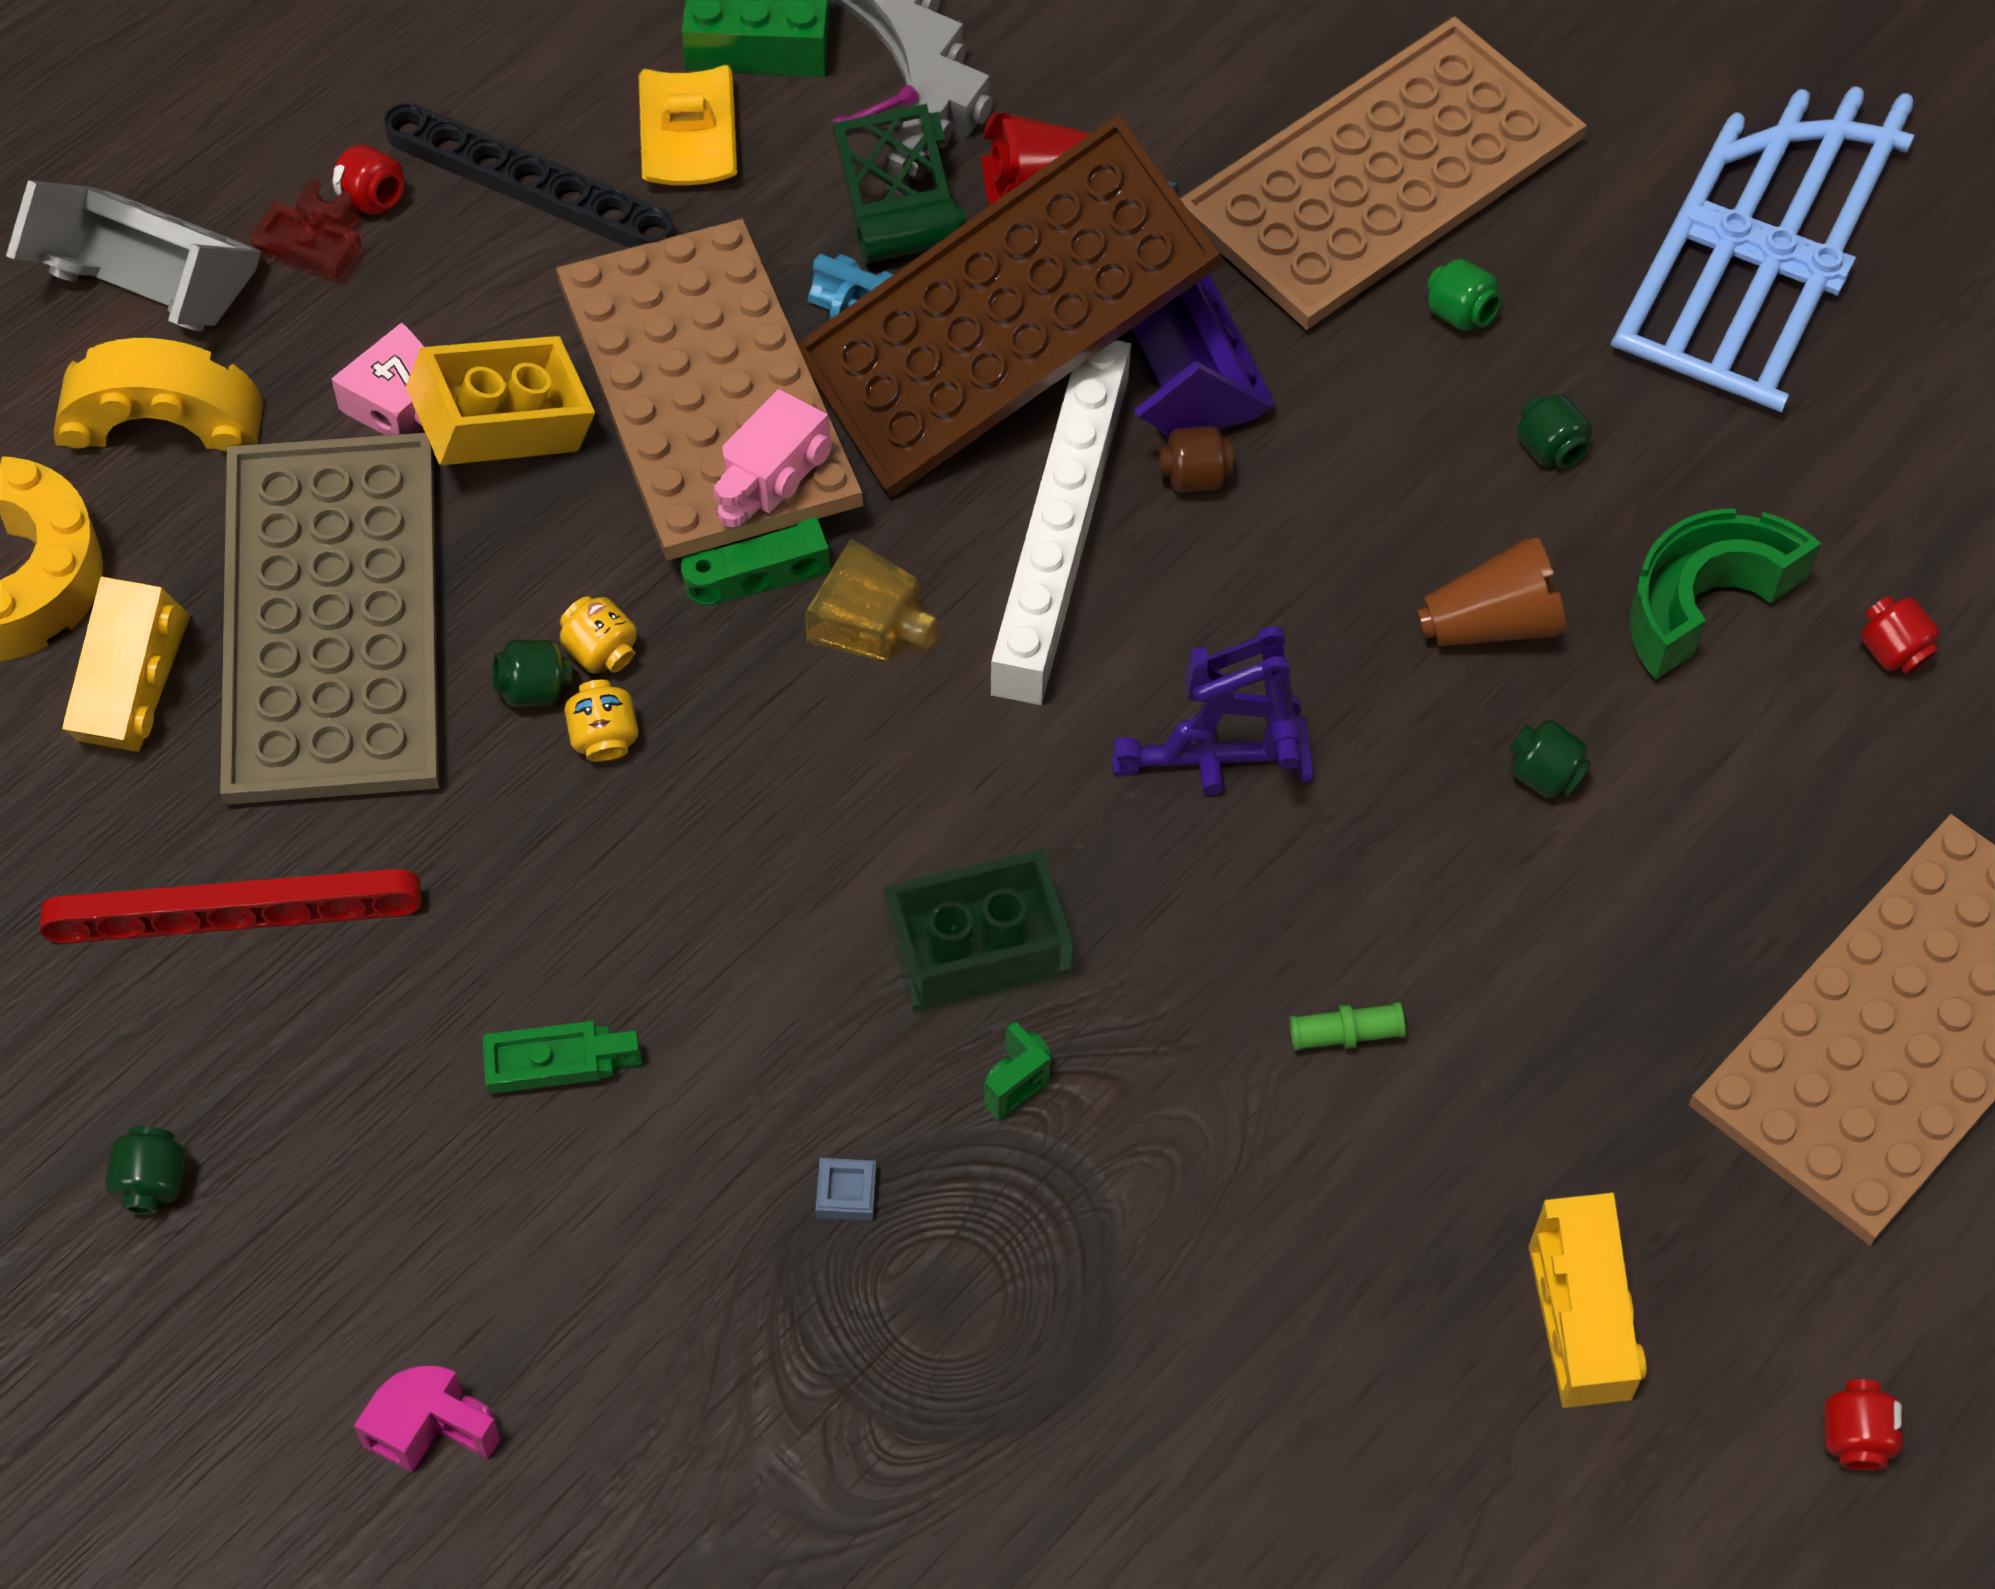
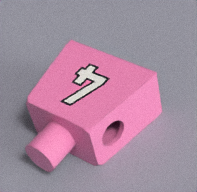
(375, 384)

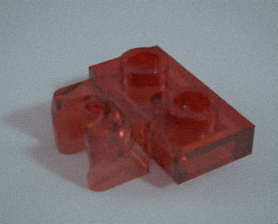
(313, 233)

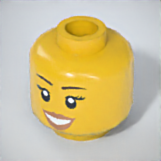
(598, 635)

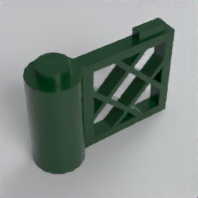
(904, 223)

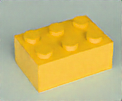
(499, 400)

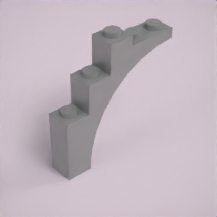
(930, 59)

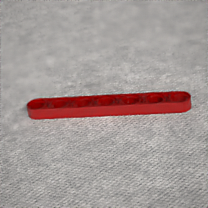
(230, 906)

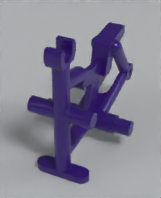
(1284, 734)

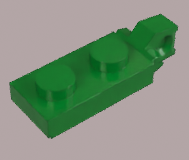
(556, 1056)

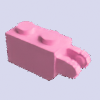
(770, 457)

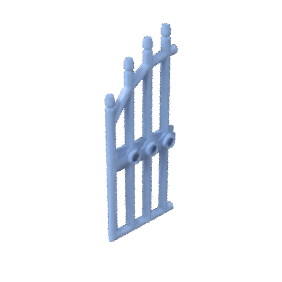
(1771, 247)

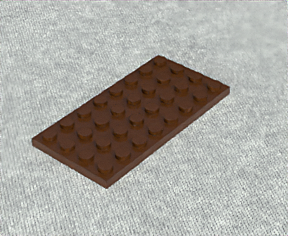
(1007, 305)

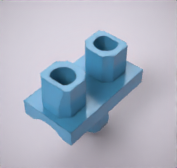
(841, 283)

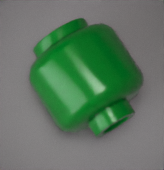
(1464, 294)

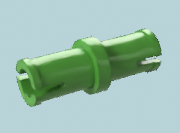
(1347, 1026)

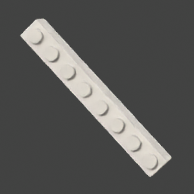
(1059, 526)

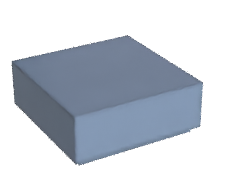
(846, 1189)

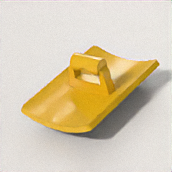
(687, 126)

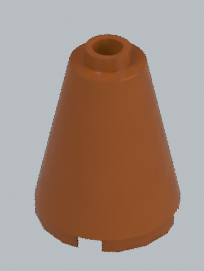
(1497, 601)

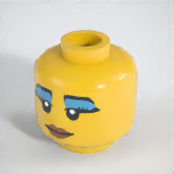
(601, 721)

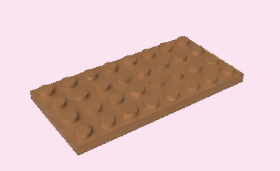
(1381, 171)
(683, 357)
(1878, 1045)

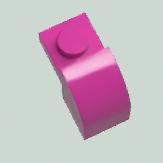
(418, 1406)

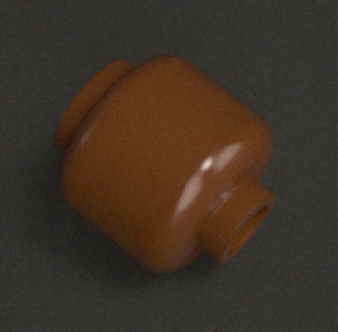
(1196, 459)

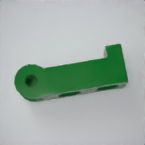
(756, 564)

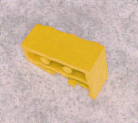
(1586, 1300)

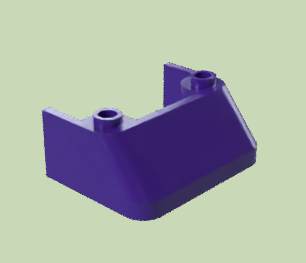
(1200, 364)

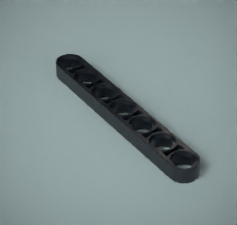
(517, 161)

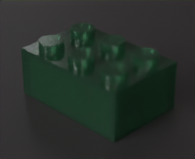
(977, 930)

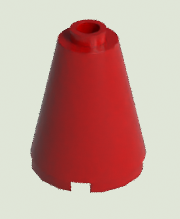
(1020, 150)

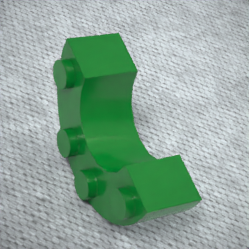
(1706, 553)

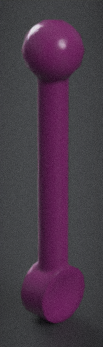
(906, 96)

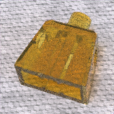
(867, 607)

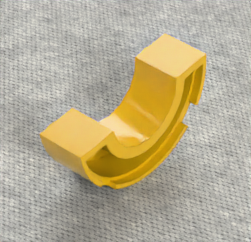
(156, 382)
(64, 568)

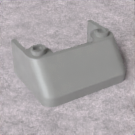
(134, 248)

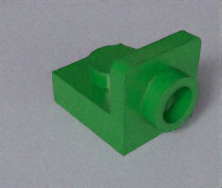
(1017, 1079)

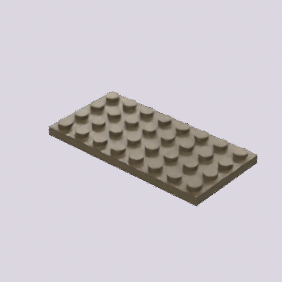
(329, 620)

